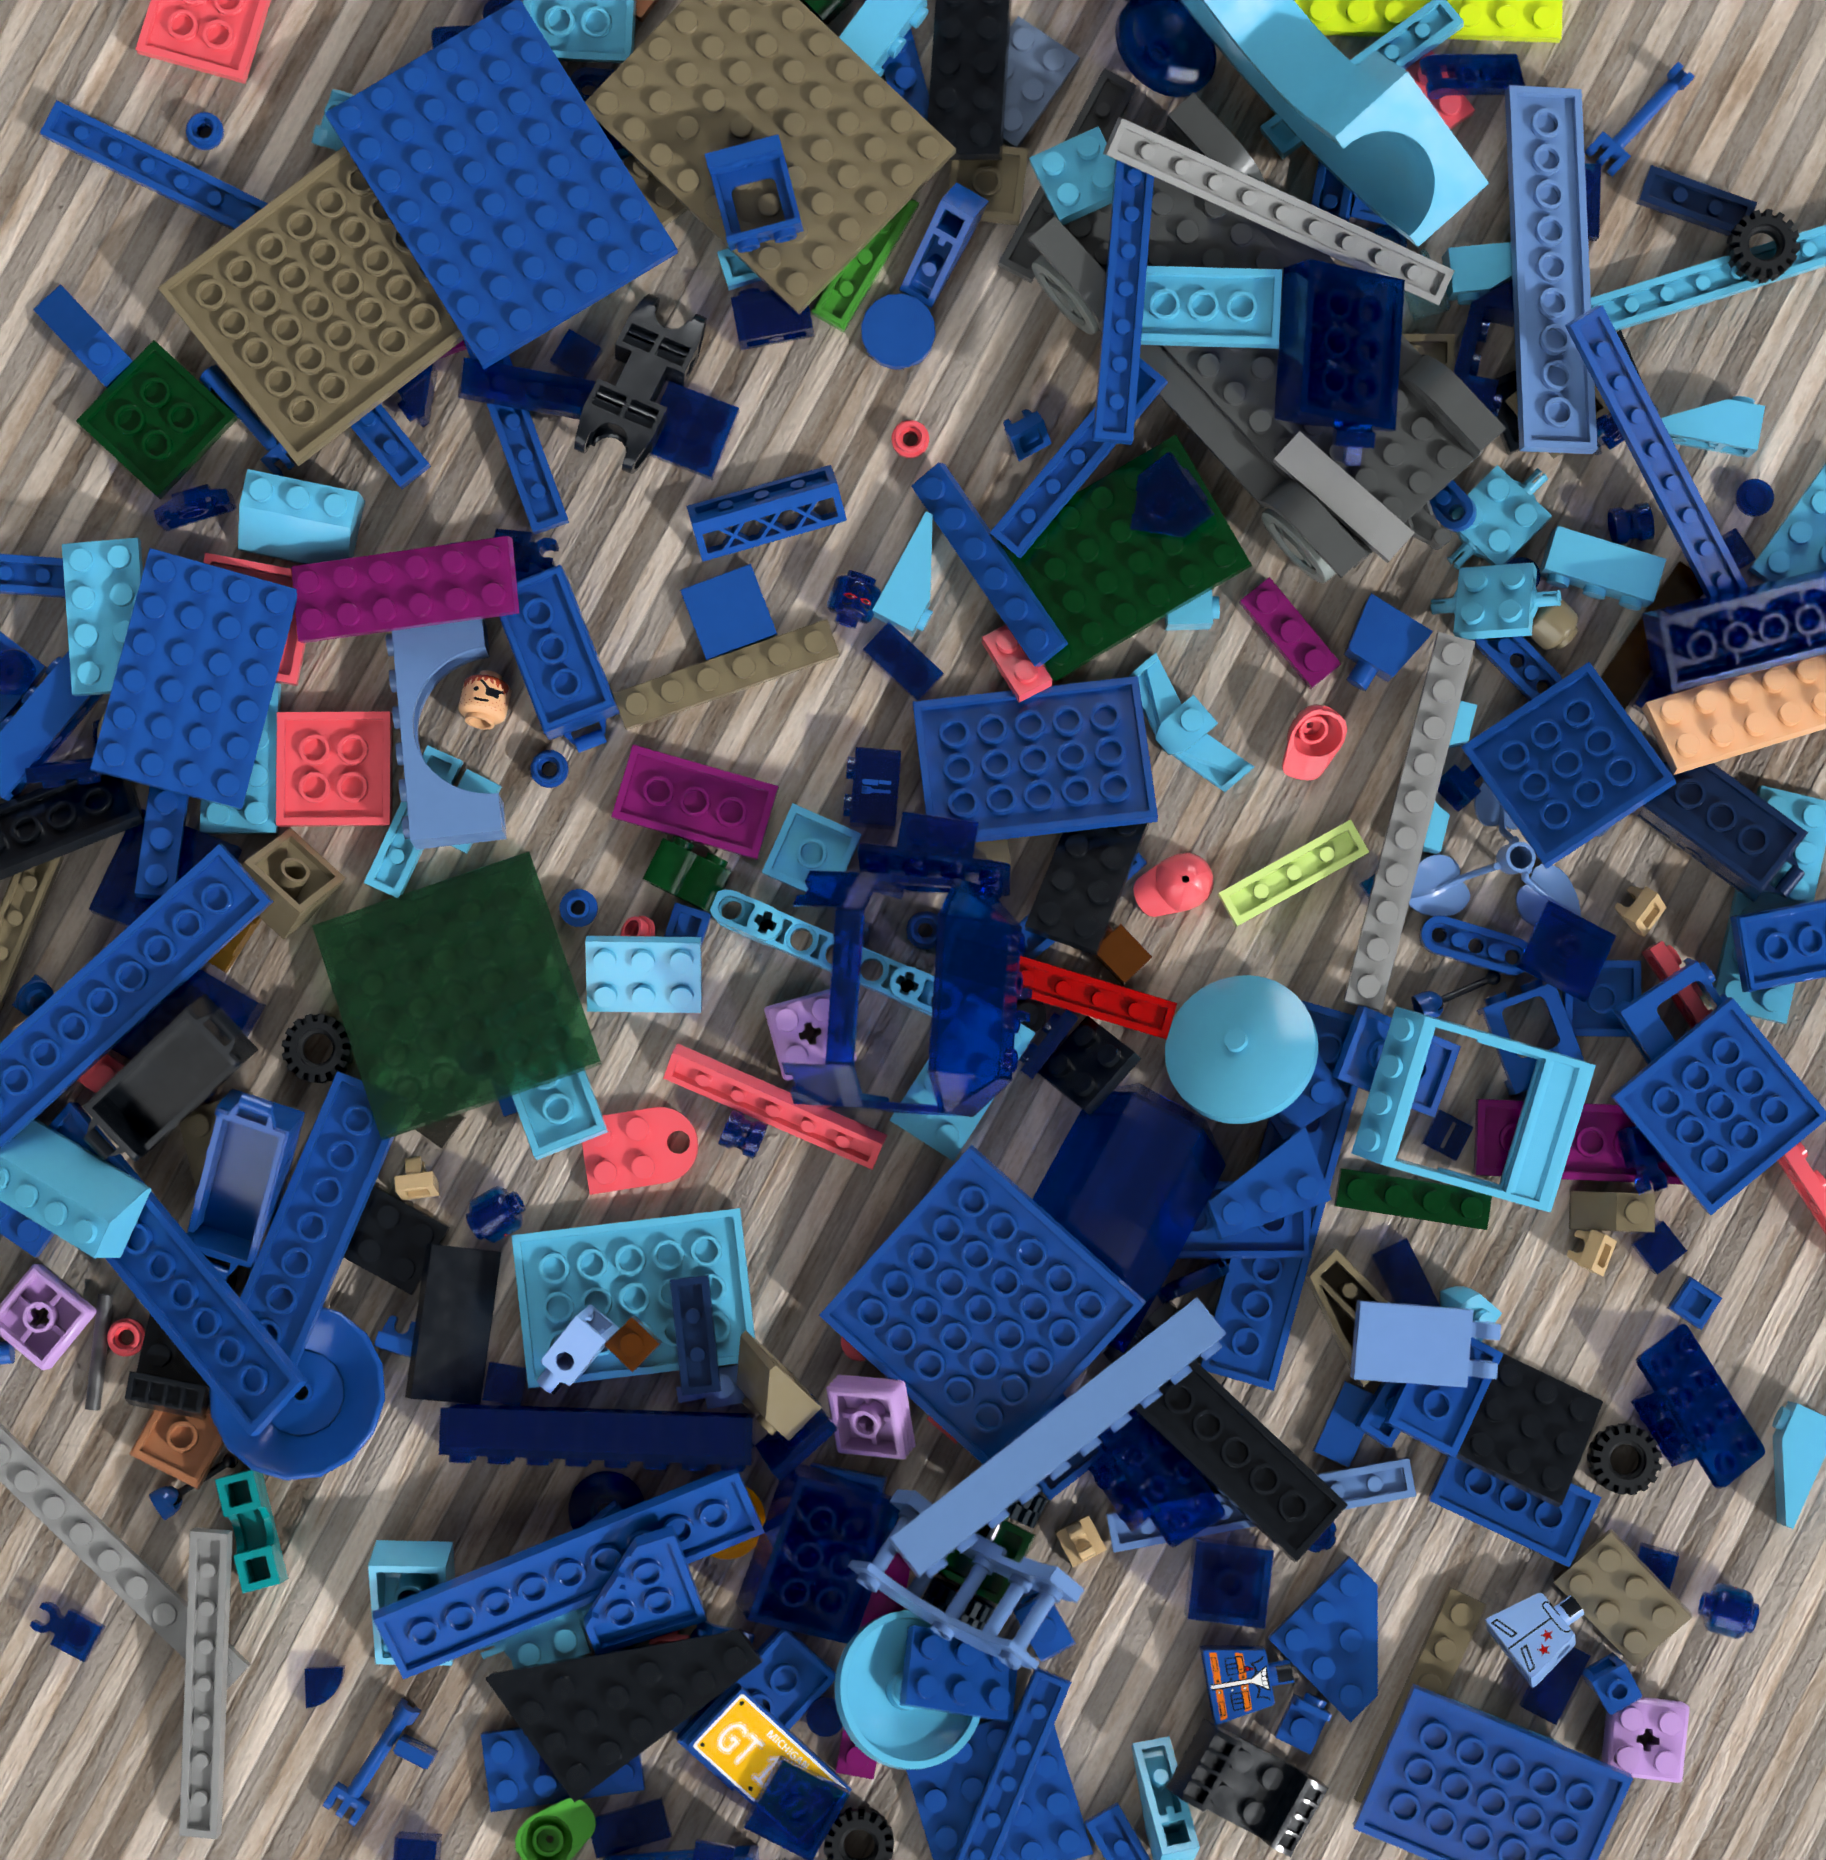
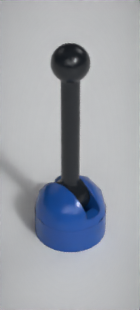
(1432, 1004)
(169, 1499)

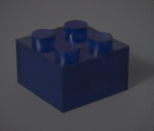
(1229, 1582)

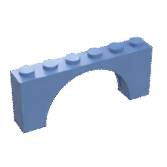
(437, 810)

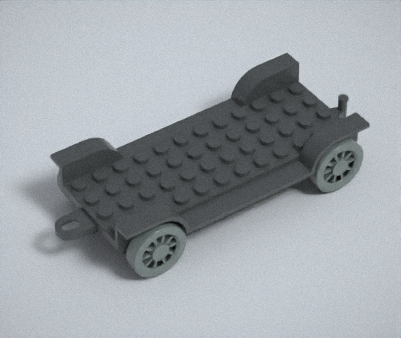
(1231, 391)

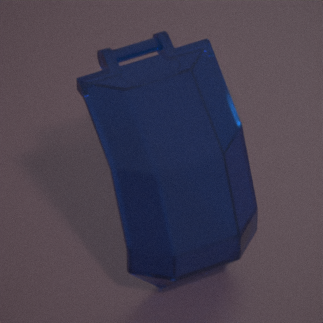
(1133, 1187)

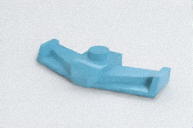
(1184, 728)

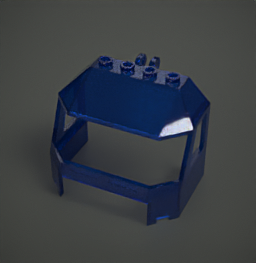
(972, 995)

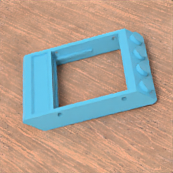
(1542, 1131)

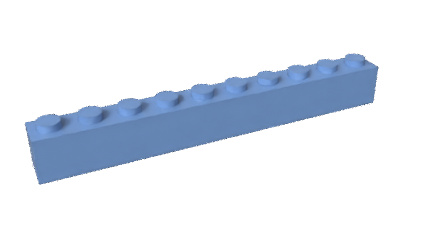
(1058, 1437)

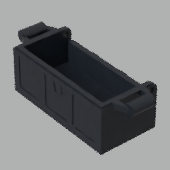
(167, 1080)

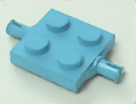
(1504, 518)
(1495, 601)
(547, 1642)

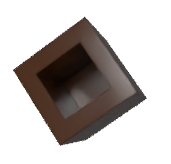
(1122, 954)
(633, 1343)

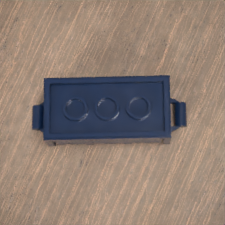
(1727, 830)

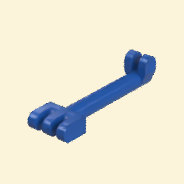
(1676, 80)
(214, 380)
(351, 1796)

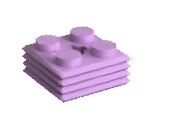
(788, 1021)
(67, 1316)
(871, 1416)
(1660, 1758)

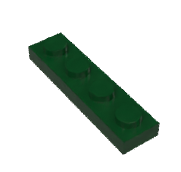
(1412, 1199)

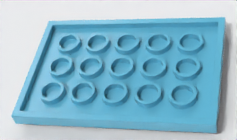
(628, 1273)

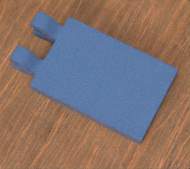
(1418, 1344)

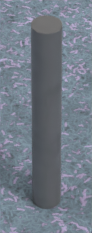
(99, 1352)

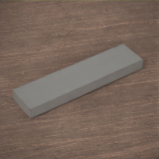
(1343, 497)

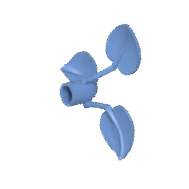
(1441, 888)

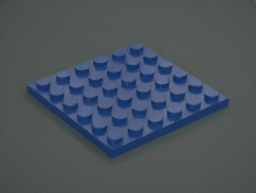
(982, 1307)

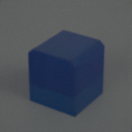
(417, 1846)

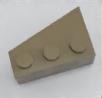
(1336, 1289)

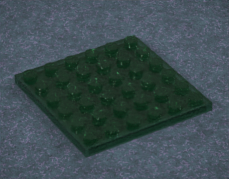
(456, 995)

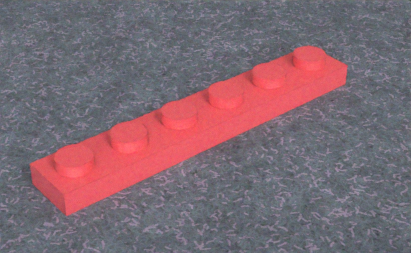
(774, 1106)

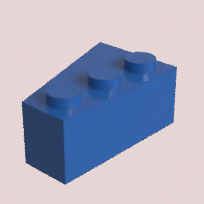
(1272, 1189)

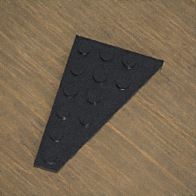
(611, 1706)

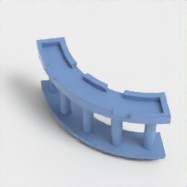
(987, 1557)

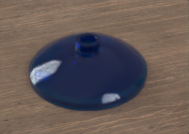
(1165, 47)

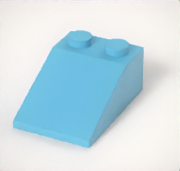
(401, 1571)

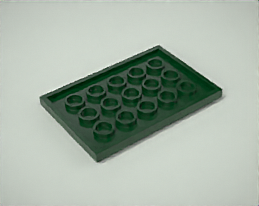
(1114, 580)

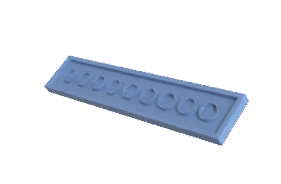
(1549, 267)

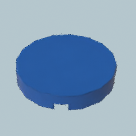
(898, 331)

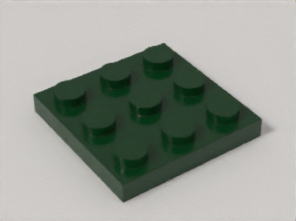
(157, 419)

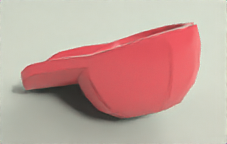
(1313, 745)
(1164, 892)

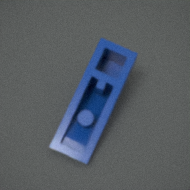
(943, 243)
(83, 335)

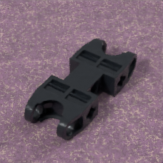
(630, 407)

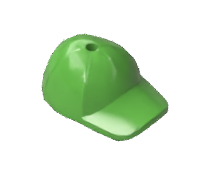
(566, 1822)

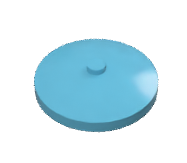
(1241, 1049)
(869, 1700)

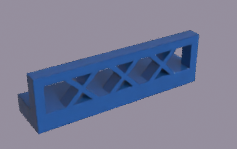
(762, 501)

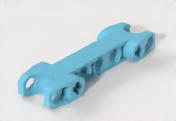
(785, 926)

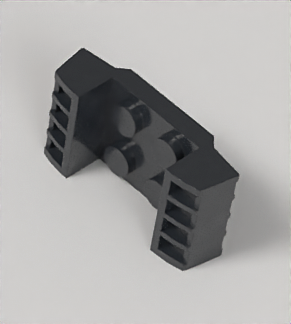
(166, 1377)
(1247, 1787)

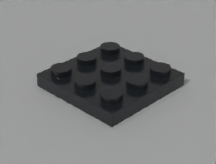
(1530, 1431)

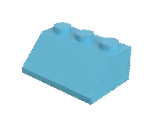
(297, 519)

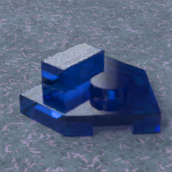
(1169, 500)
(194, 506)

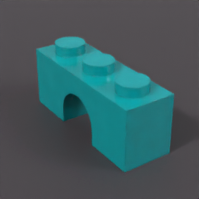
(248, 1507)

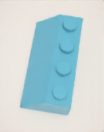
(70, 1190)

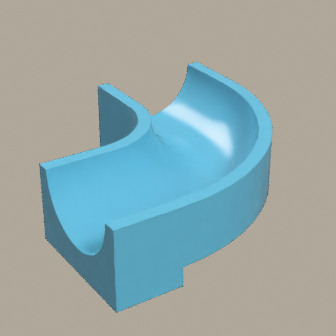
(1358, 120)

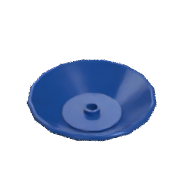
(333, 1419)

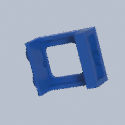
(745, 165)
(1641, 1014)
(1519, 1069)

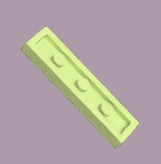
(1293, 873)

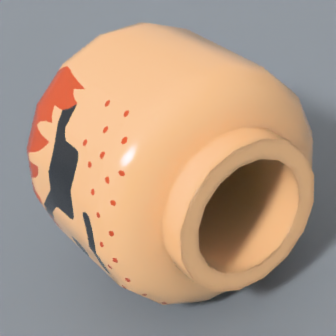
(484, 700)

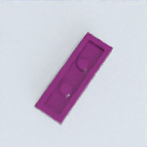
(1290, 633)

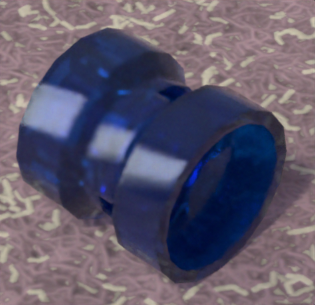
(1631, 523)
(736, 1128)

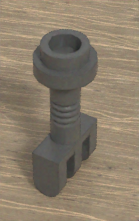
(1155, 1320)

